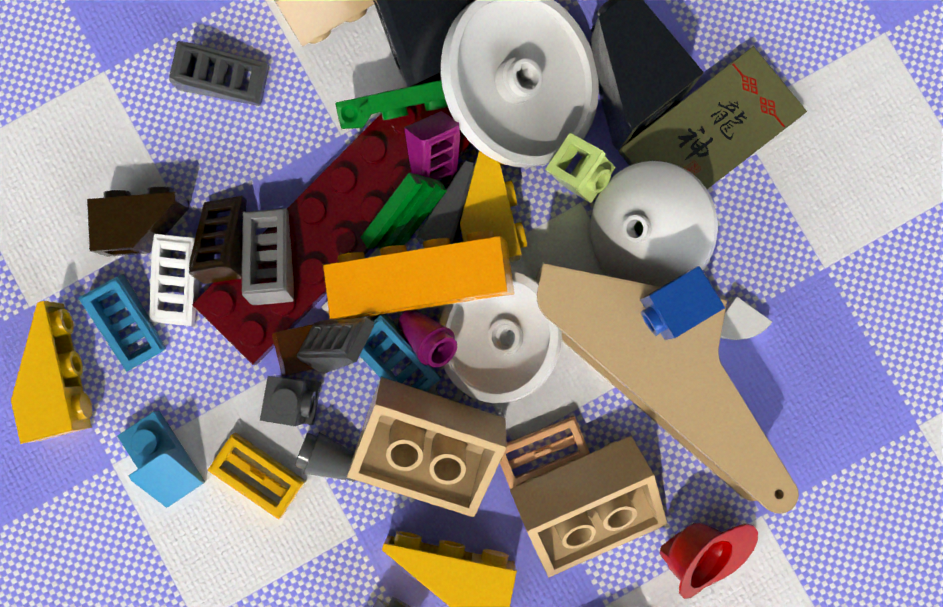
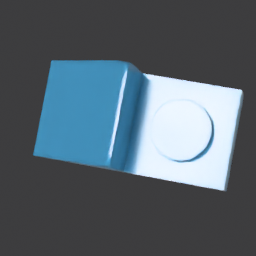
(161, 460)

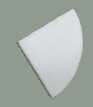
(742, 321)

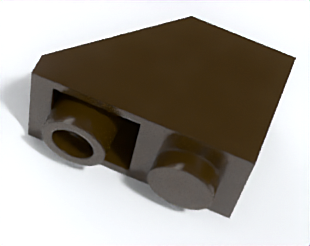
(127, 222)

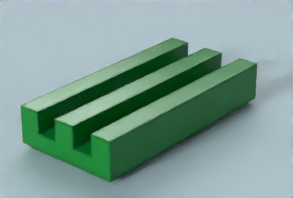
(404, 211)

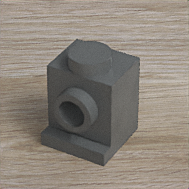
(290, 400)

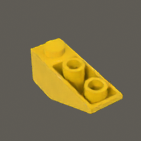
(490, 206)
(48, 386)
(453, 573)

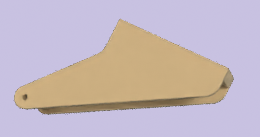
(670, 380)

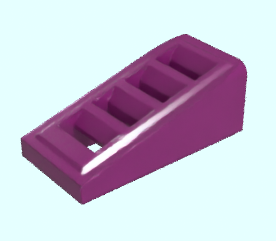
(422, 135)

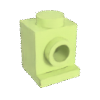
(589, 175)

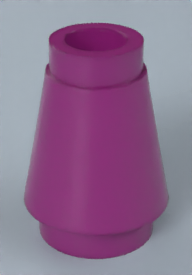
(430, 340)

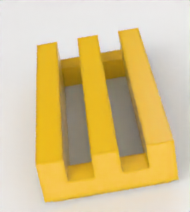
(266, 461)

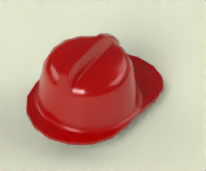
(706, 555)

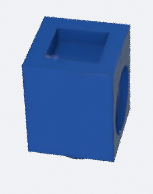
(680, 304)

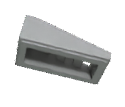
(283, 289)

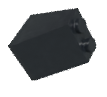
(417, 33)
(638, 68)

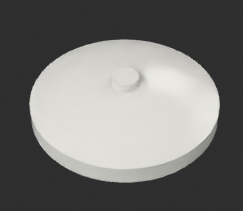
(519, 79)

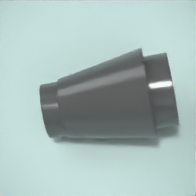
(324, 457)

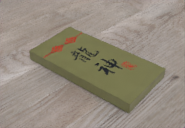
(720, 121)

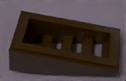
(202, 261)

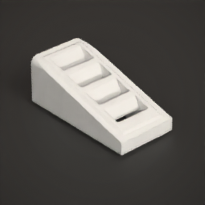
(160, 266)

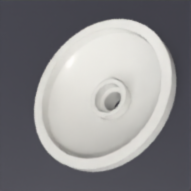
(675, 218)
(484, 361)

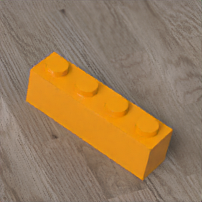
(419, 277)

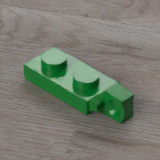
(391, 104)

